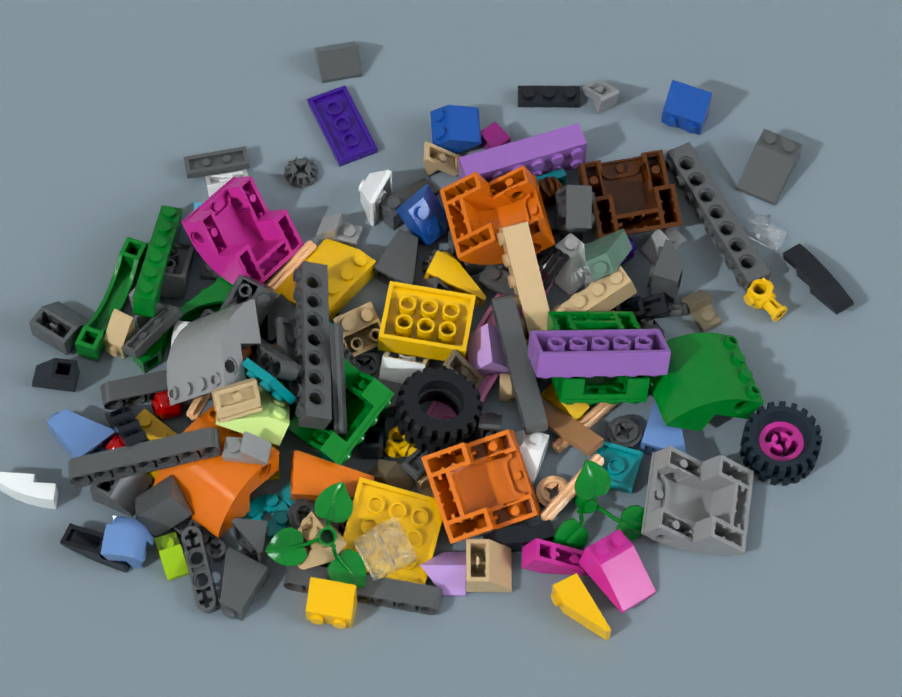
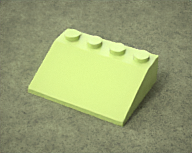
(267, 424)

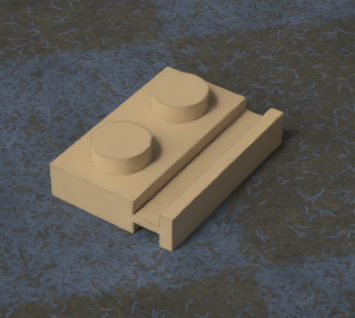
(236, 400)

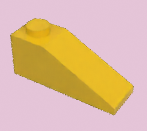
(454, 275)
(578, 604)

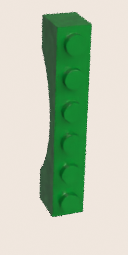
(125, 276)
(151, 277)
(207, 298)

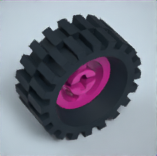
(794, 432)

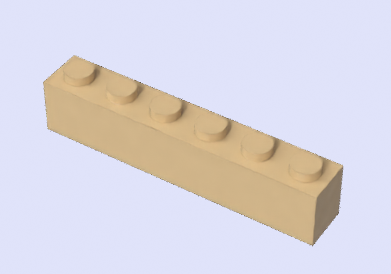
(524, 276)

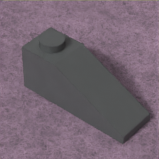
(388, 206)

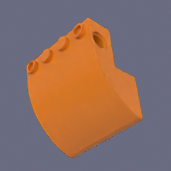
(480, 208)
(481, 486)
(218, 488)

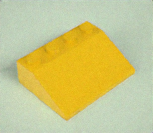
(347, 273)
(425, 321)

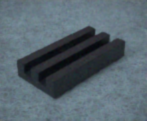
(565, 257)

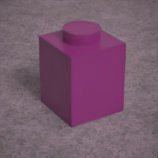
(494, 136)

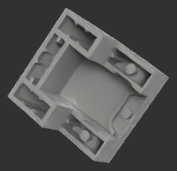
(210, 352)
(697, 503)

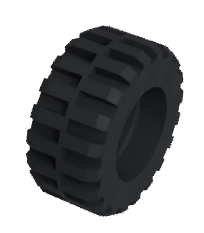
(443, 387)

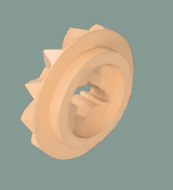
(549, 484)

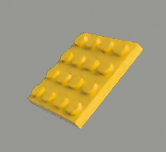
(415, 512)

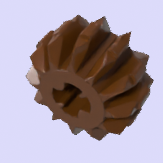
(547, 188)

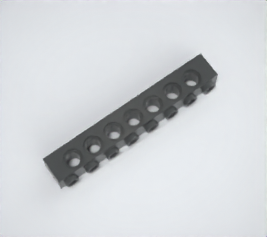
(686, 157)
(313, 328)

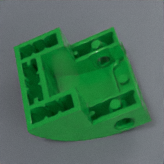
(703, 380)
(598, 388)
(364, 402)

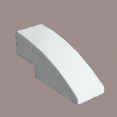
(27, 489)

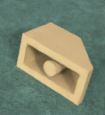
(119, 331)

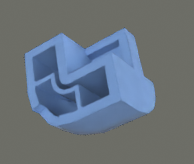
(126, 541)

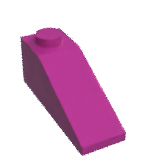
(552, 558)

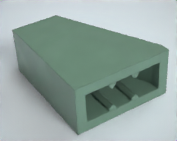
(607, 253)

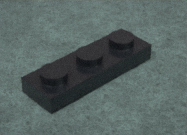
(549, 96)

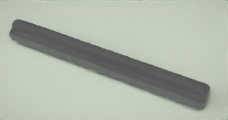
(338, 379)

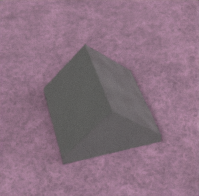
(339, 61)
(162, 507)
(252, 537)

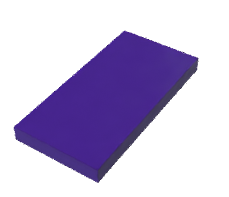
(342, 126)

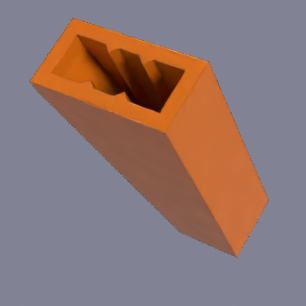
(313, 475)

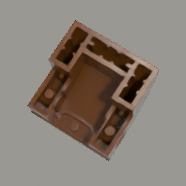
(631, 194)

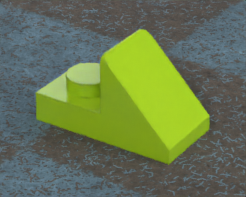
(171, 556)

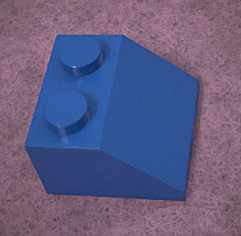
(686, 107)
(456, 127)
(424, 215)

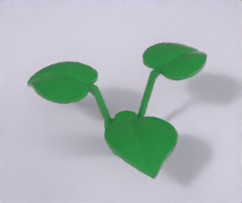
(590, 483)
(288, 546)

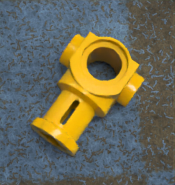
(766, 300)
(396, 449)

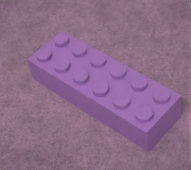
(539, 154)
(598, 353)

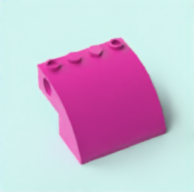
(240, 234)

